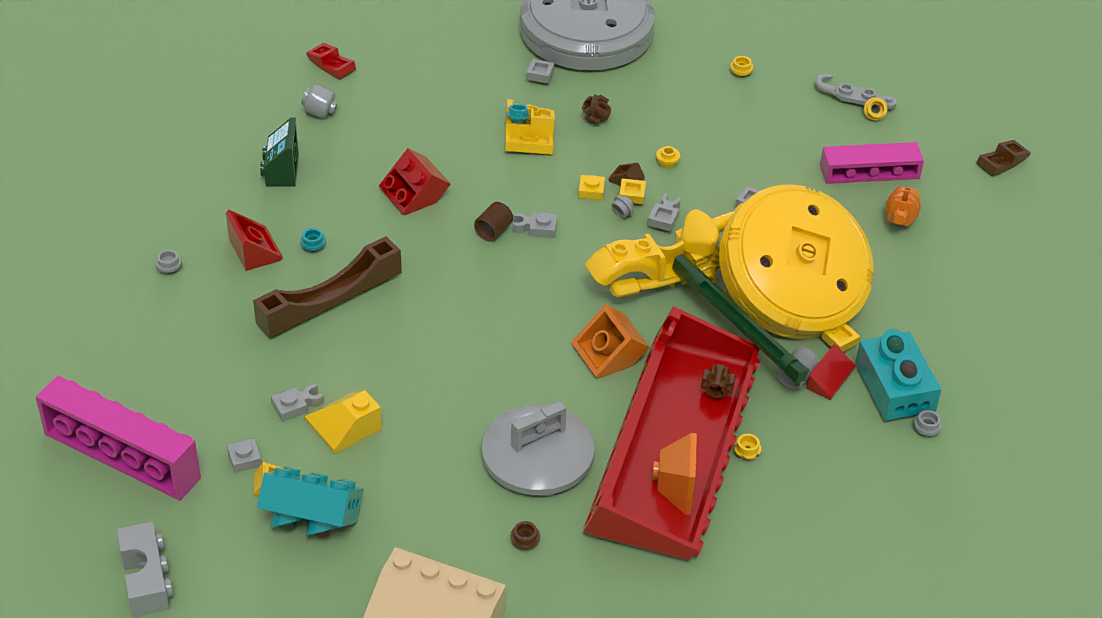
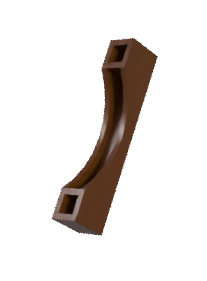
(285, 309)

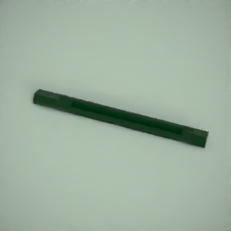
(737, 316)

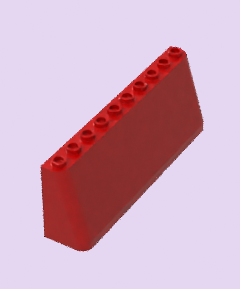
(661, 411)

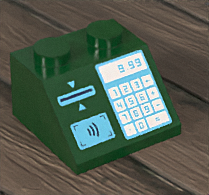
(281, 156)

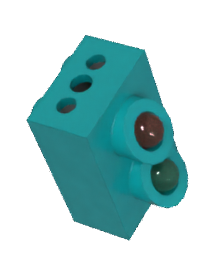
(897, 375)
(309, 497)

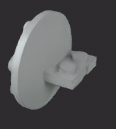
(538, 449)

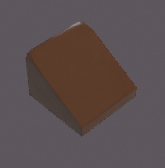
(627, 171)

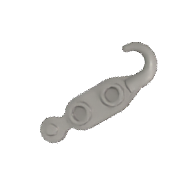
(850, 93)

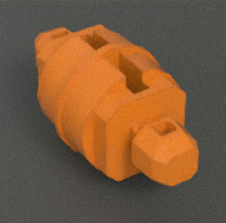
(903, 205)

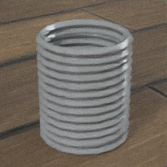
(807, 358)

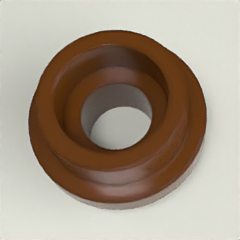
(525, 535)

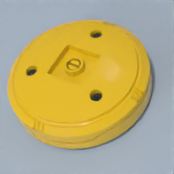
(796, 261)

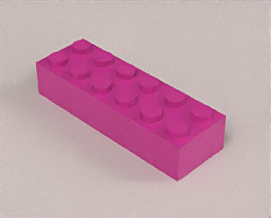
(119, 437)

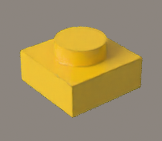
(591, 187)
(633, 190)
(842, 336)

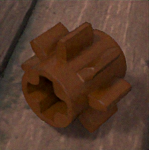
(596, 109)
(718, 381)

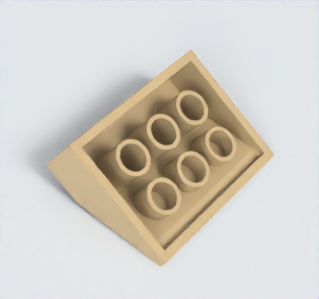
(429, 589)

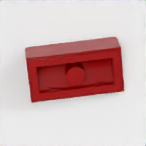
(830, 373)

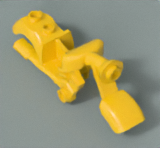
(695, 240)

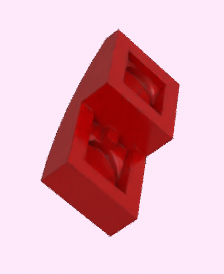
(330, 61)

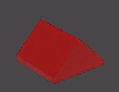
(251, 241)

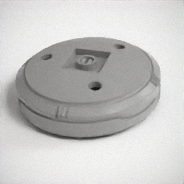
(587, 31)

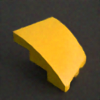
(534, 134)

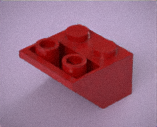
(414, 183)

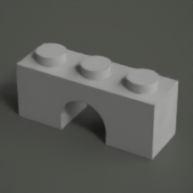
(147, 587)

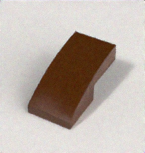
(1004, 158)

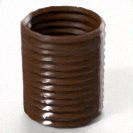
(493, 221)

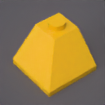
(346, 420)

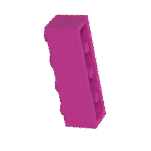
(871, 162)

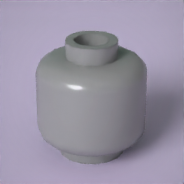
(319, 101)

